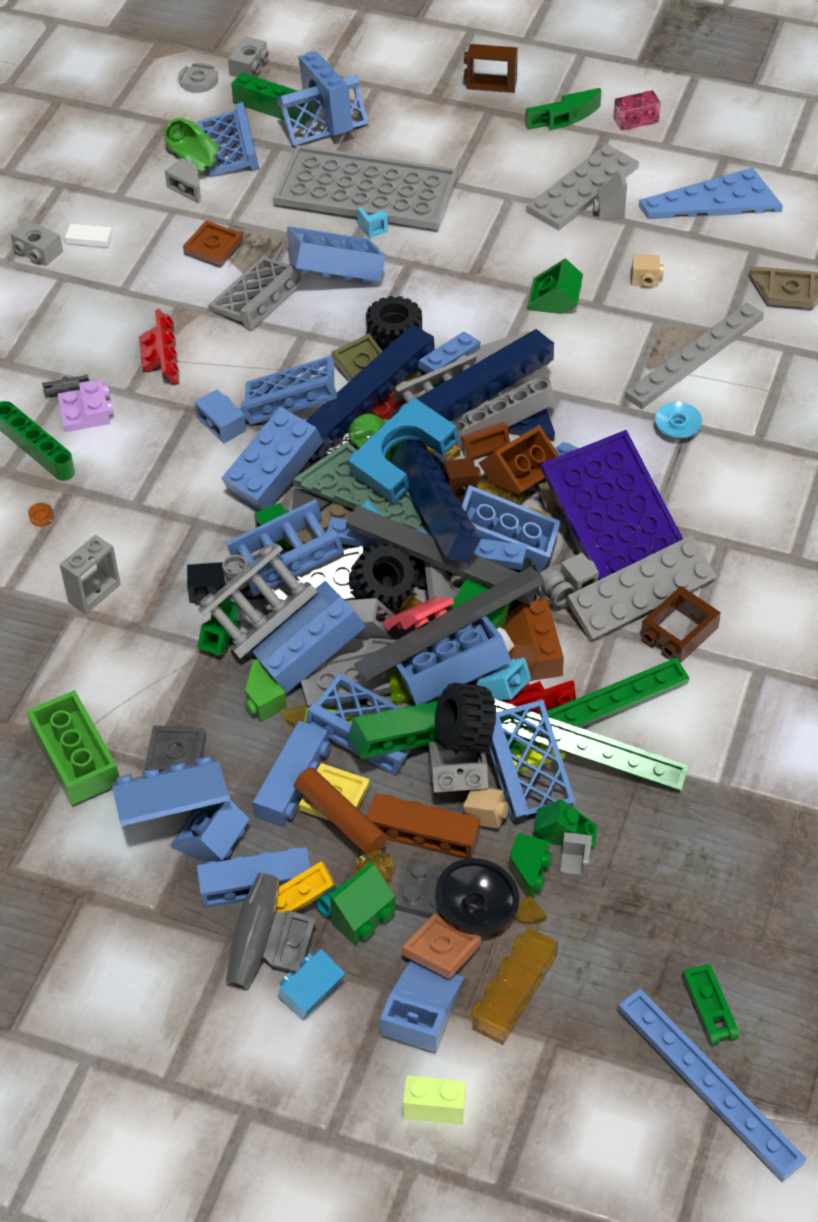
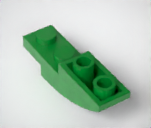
(565, 112)

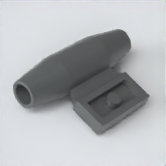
(266, 934)

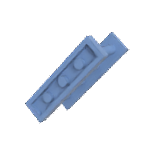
(302, 556)

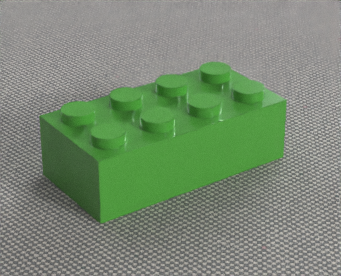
(73, 747)

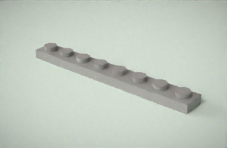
(693, 355)

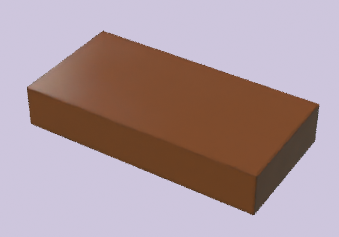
(485, 440)

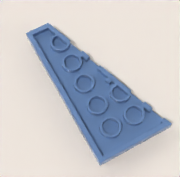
(715, 197)

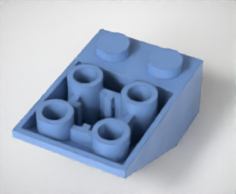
(420, 1007)

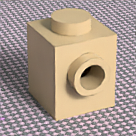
(646, 270)
(488, 806)

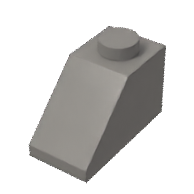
(184, 179)
(611, 198)

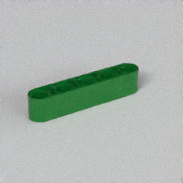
(36, 442)

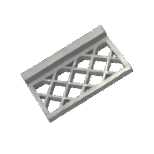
(265, 298)

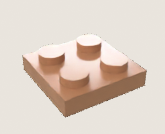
(441, 946)

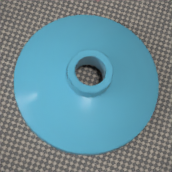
(678, 419)

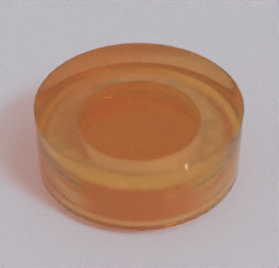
(40, 514)

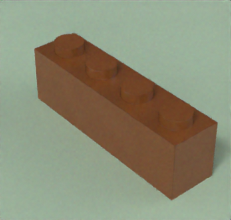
(425, 826)

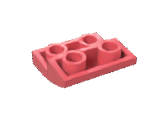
(419, 614)

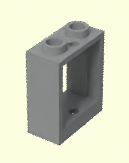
(105, 579)
(446, 763)

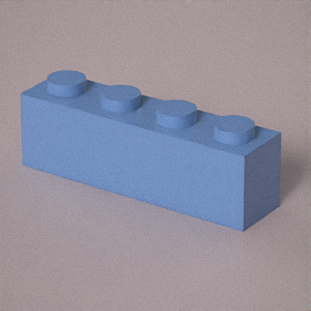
(277, 796)
(232, 879)

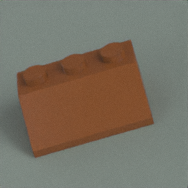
(519, 462)
(535, 639)

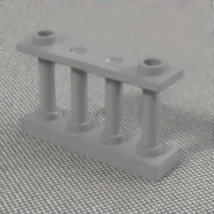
(406, 390)
(280, 608)

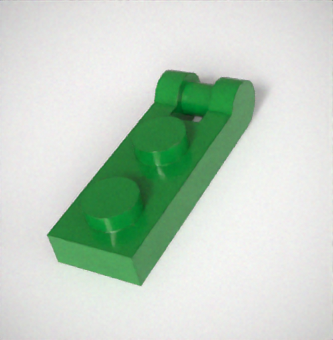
(710, 1003)

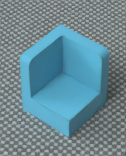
(373, 224)

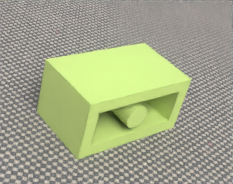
(434, 1100)

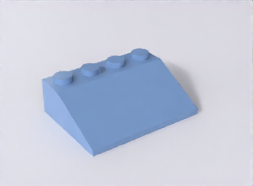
(335, 254)
(308, 637)
(453, 659)
(169, 791)

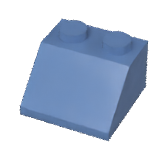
(211, 832)

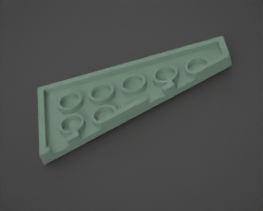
(334, 481)

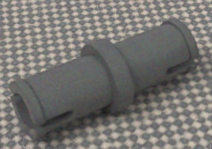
(64, 385)

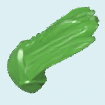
(190, 143)
(364, 427)

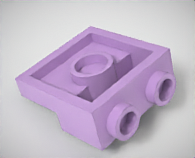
(85, 406)

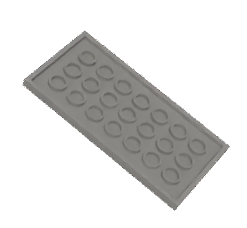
(345, 181)

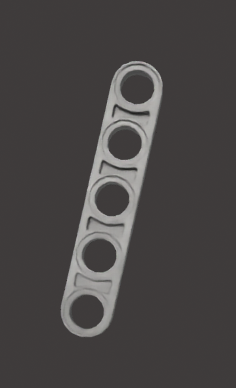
(507, 408)

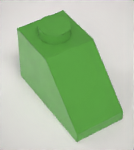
(263, 693)

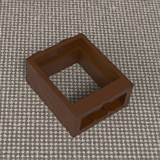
(491, 82)
(693, 608)

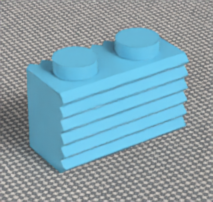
(508, 680)

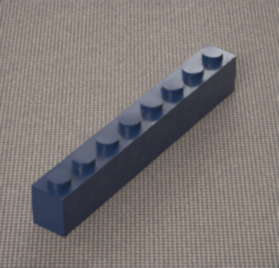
(489, 376)
(370, 386)
(436, 501)

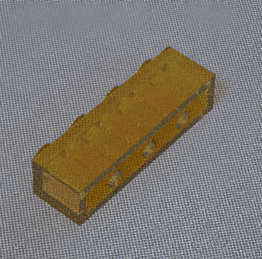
(514, 985)

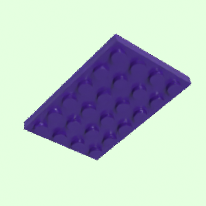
(611, 503)

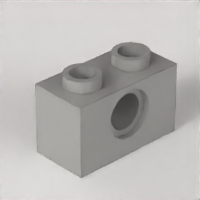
(248, 57)
(36, 242)

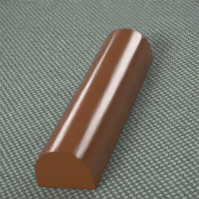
(340, 810)

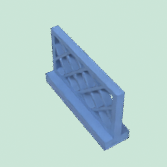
(313, 94)
(242, 138)
(297, 396)
(339, 728)
(505, 767)

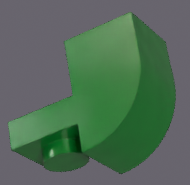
(213, 635)

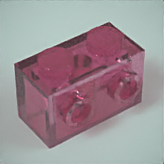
(636, 110)

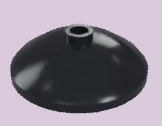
(480, 884)

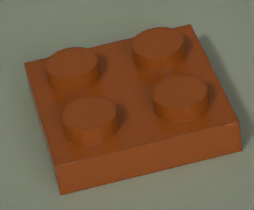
(213, 242)

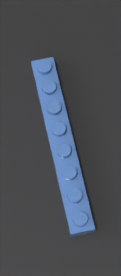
(503, 553)
(712, 1085)

